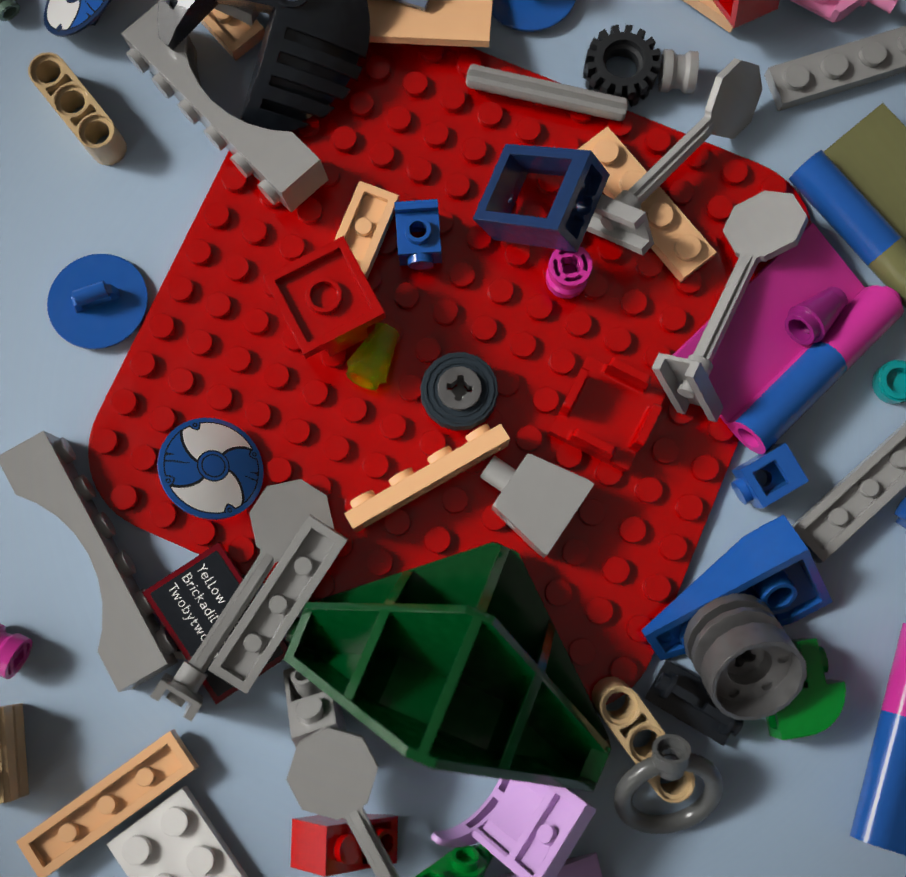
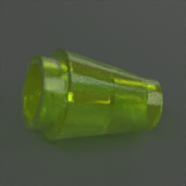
(373, 358)

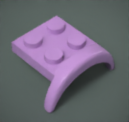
(524, 827)

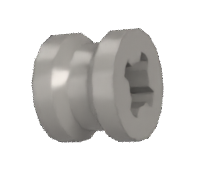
(678, 71)

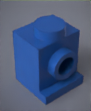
(418, 217)
(782, 477)

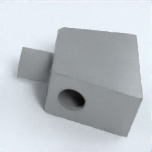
(536, 498)

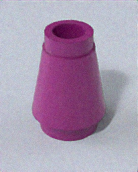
(815, 316)

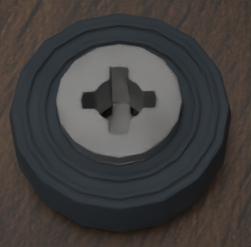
(457, 407)

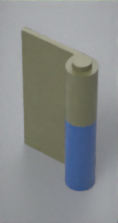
(863, 193)

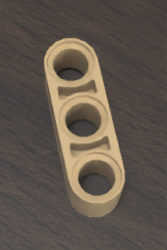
(67, 95)
(627, 723)

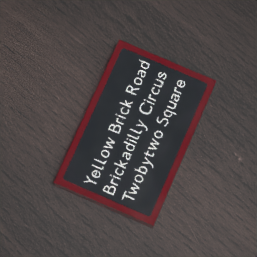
(191, 603)

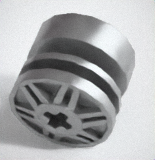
(744, 657)

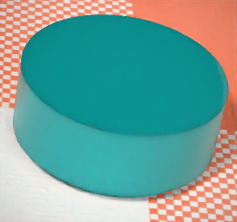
(890, 382)

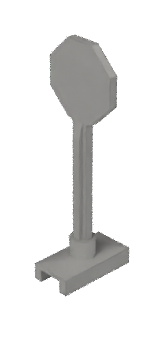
(726, 115)
(756, 232)
(275, 523)
(334, 779)

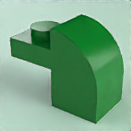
(816, 704)

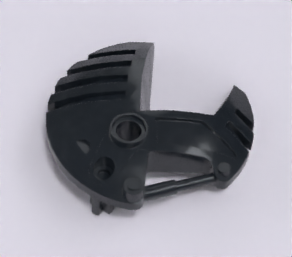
(303, 57)

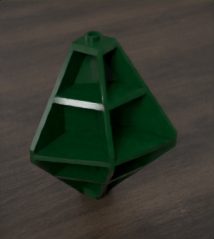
(457, 670)

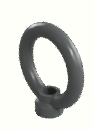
(669, 760)

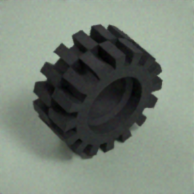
(625, 45)

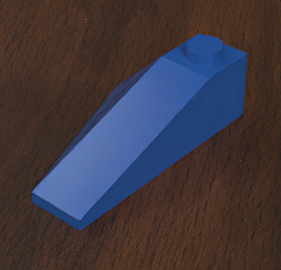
(764, 563)

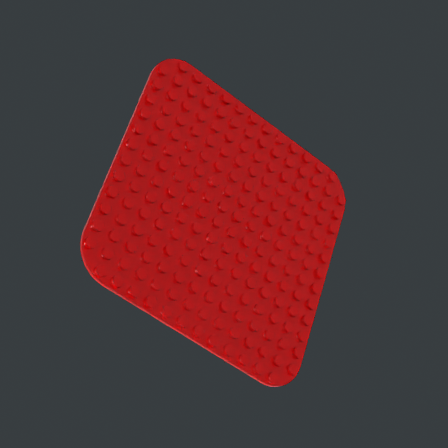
(227, 353)

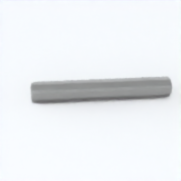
(546, 92)

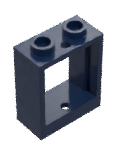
(570, 211)

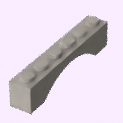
(276, 158)
(130, 636)

